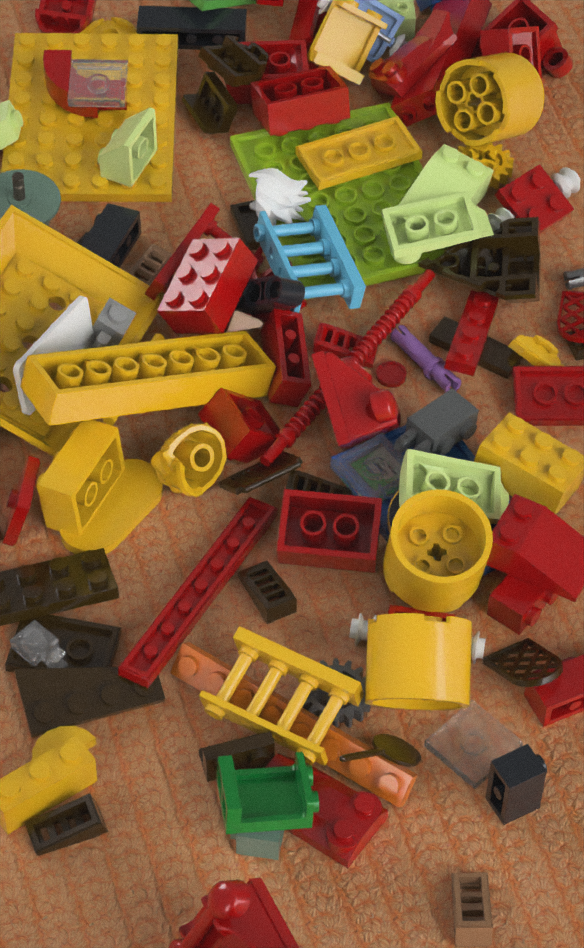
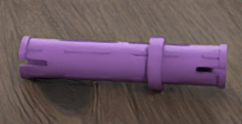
(432, 366)

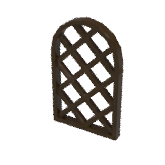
(521, 648)

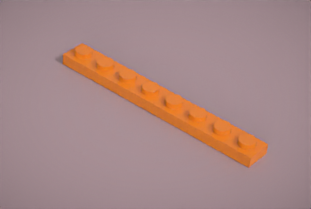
(374, 773)

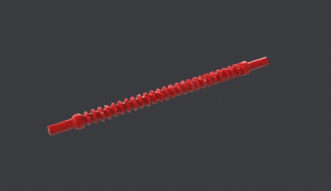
(411, 295)

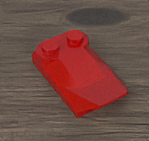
(412, 60)
(344, 817)

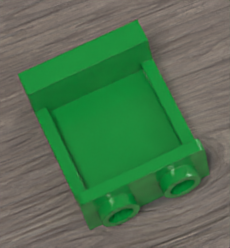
(266, 796)

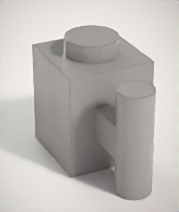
(112, 324)

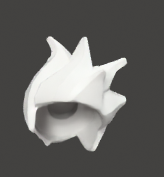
(278, 196)

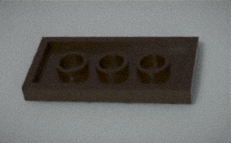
(56, 586)

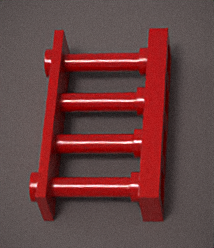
(205, 225)

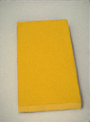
(358, 152)

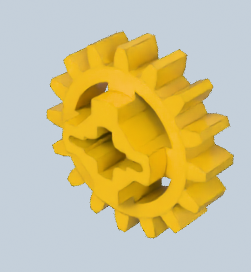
(493, 158)

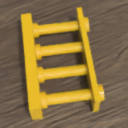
(280, 663)

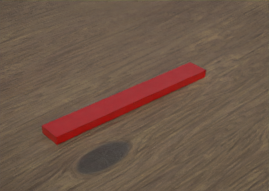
(197, 593)

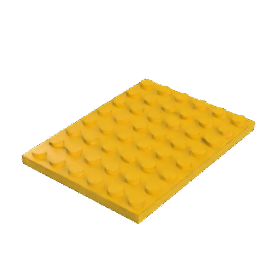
(69, 144)

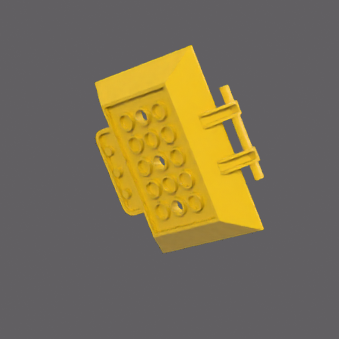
(43, 269)

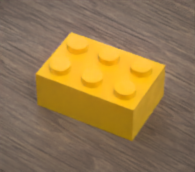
(532, 462)
(80, 476)

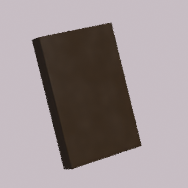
(82, 641)

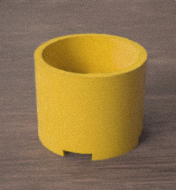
(490, 98)
(442, 527)
(418, 662)

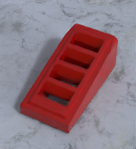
(330, 336)

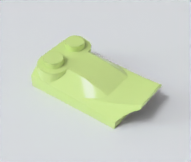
(433, 225)
(474, 480)

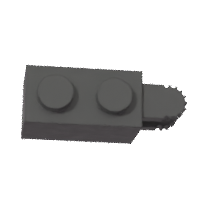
(439, 425)

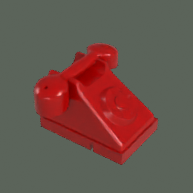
(523, 14)
(354, 403)
(236, 917)

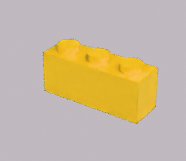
(45, 783)

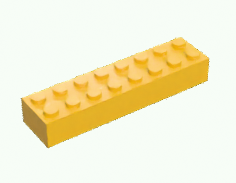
(144, 376)

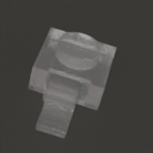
(38, 644)

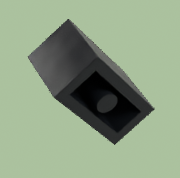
(516, 783)

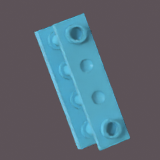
(329, 244)

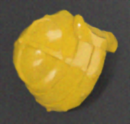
(191, 459)

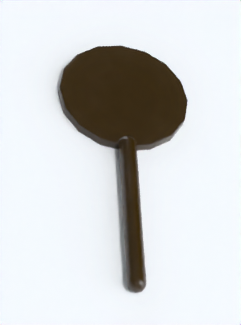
(391, 748)

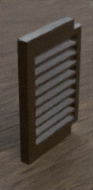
(260, 474)

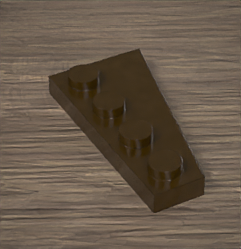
(79, 695)

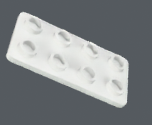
(67, 333)

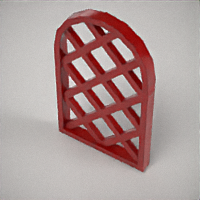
(578, 336)

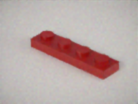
(471, 333)

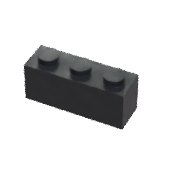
(113, 233)

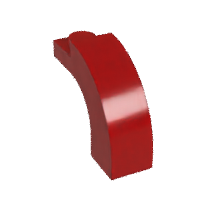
(57, 75)

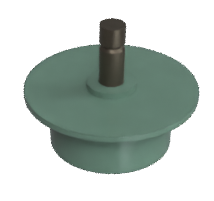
(30, 193)

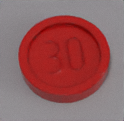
(391, 374)

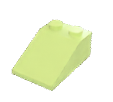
(449, 174)

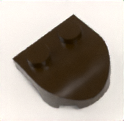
(236, 61)

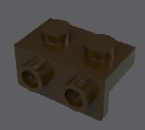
(212, 105)
(246, 752)

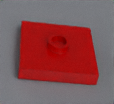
(20, 500)

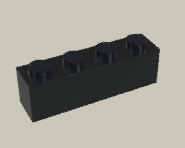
(192, 25)

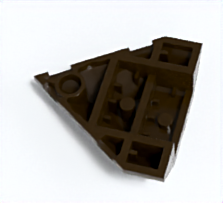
(497, 264)

